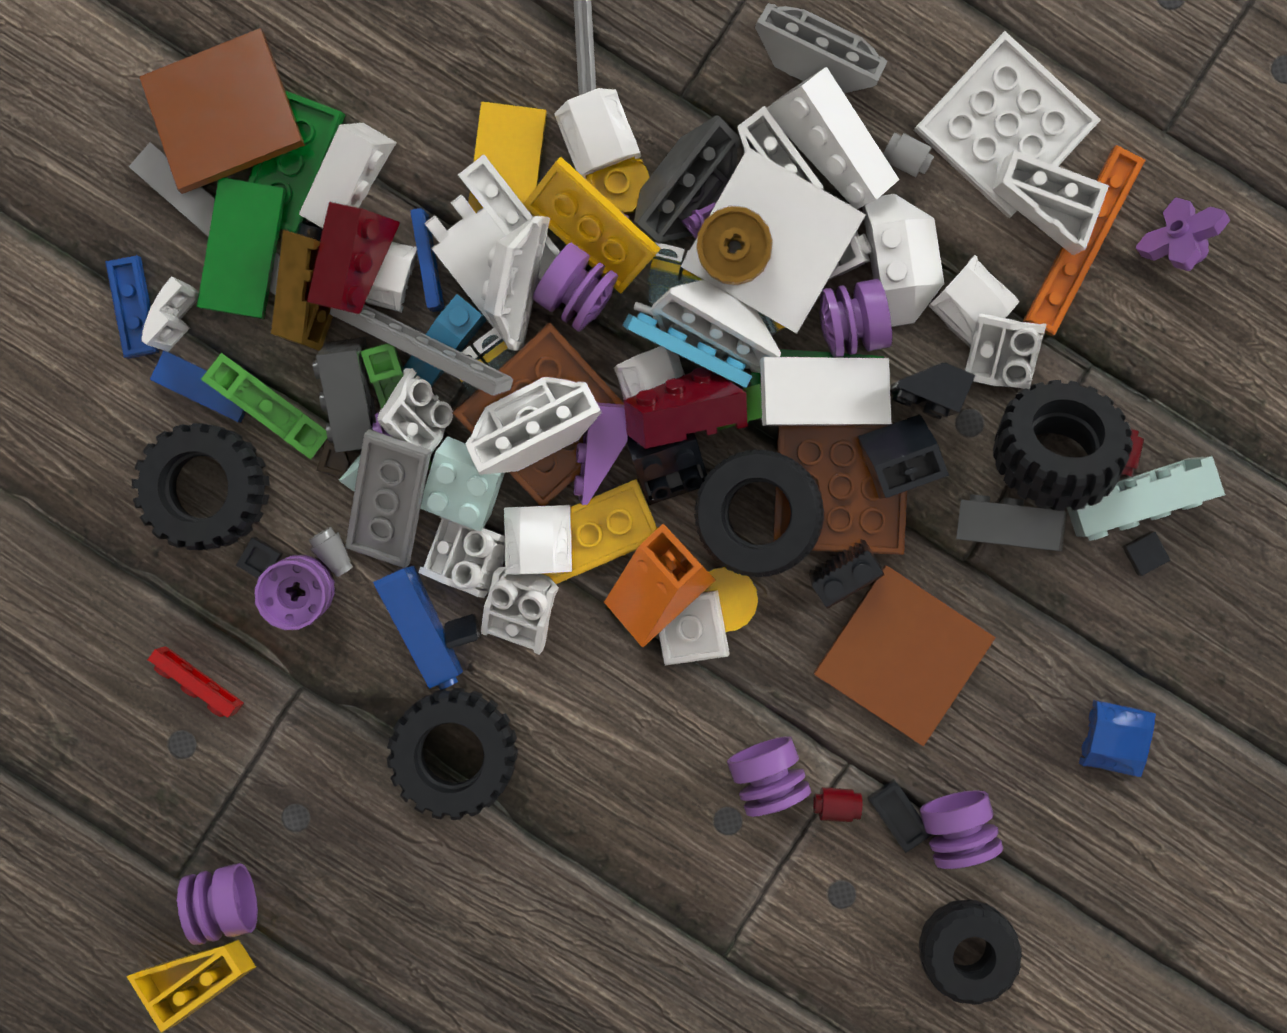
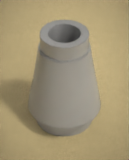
(331, 551)

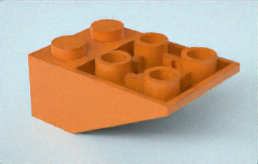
(657, 585)

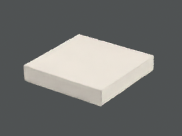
(696, 632)

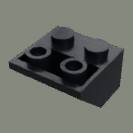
(937, 389)
(902, 456)
(668, 468)

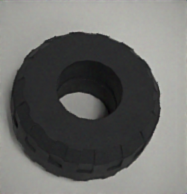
(986, 977)

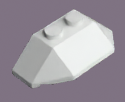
(903, 256)
(514, 280)
(717, 321)
(531, 425)

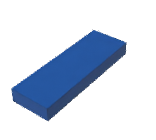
(427, 261)
(130, 304)
(186, 380)

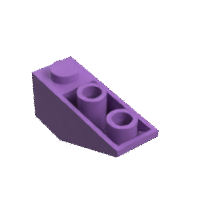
(599, 449)

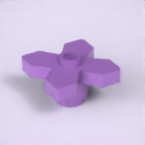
(1184, 235)

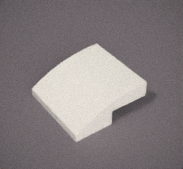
(164, 323)

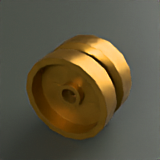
(738, 225)

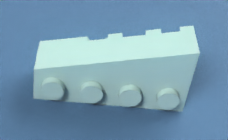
(1150, 496)

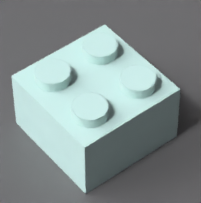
(457, 488)

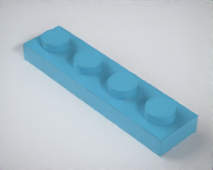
(675, 341)

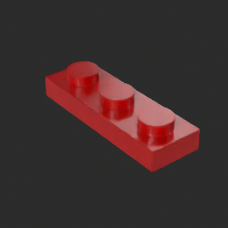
(195, 682)

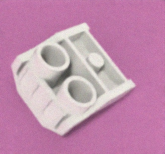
(596, 131)
(393, 277)
(971, 294)
(1004, 351)
(648, 371)
(415, 412)
(538, 539)
(464, 557)
(519, 608)

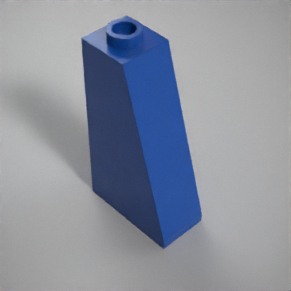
(419, 626)

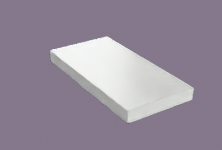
(825, 391)

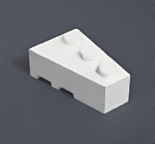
(767, 138)
(1052, 198)

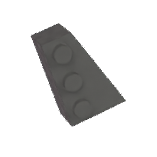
(345, 392)
(1011, 523)

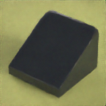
(462, 631)

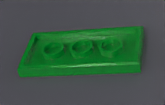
(299, 167)
(241, 248)

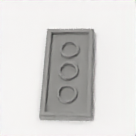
(387, 498)

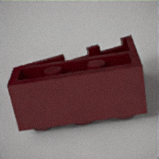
(349, 256)
(683, 407)

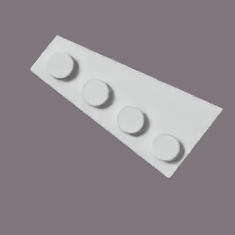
(834, 138)

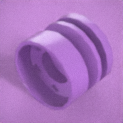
(571, 284)
(861, 317)
(280, 602)
(772, 784)
(961, 829)
(217, 904)

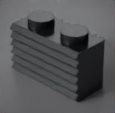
(845, 574)

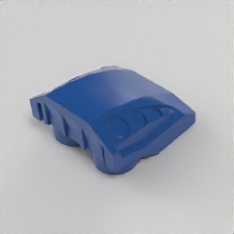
(1118, 738)

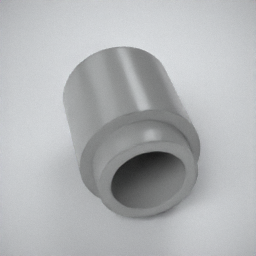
(908, 154)

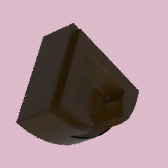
(333, 462)

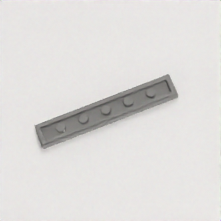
(195, 204)
(427, 349)

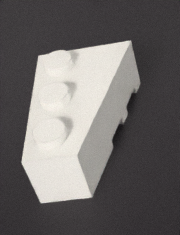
(347, 170)

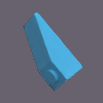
(453, 328)

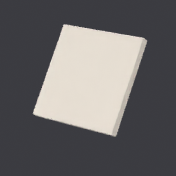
(1004, 107)
(807, 234)

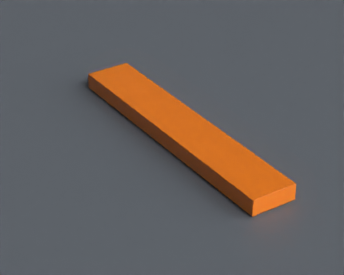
(1070, 270)

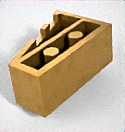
(292, 314)

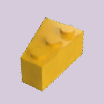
(188, 983)

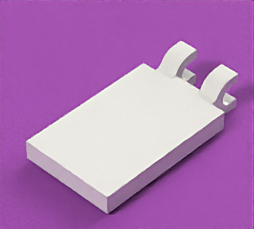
(467, 248)

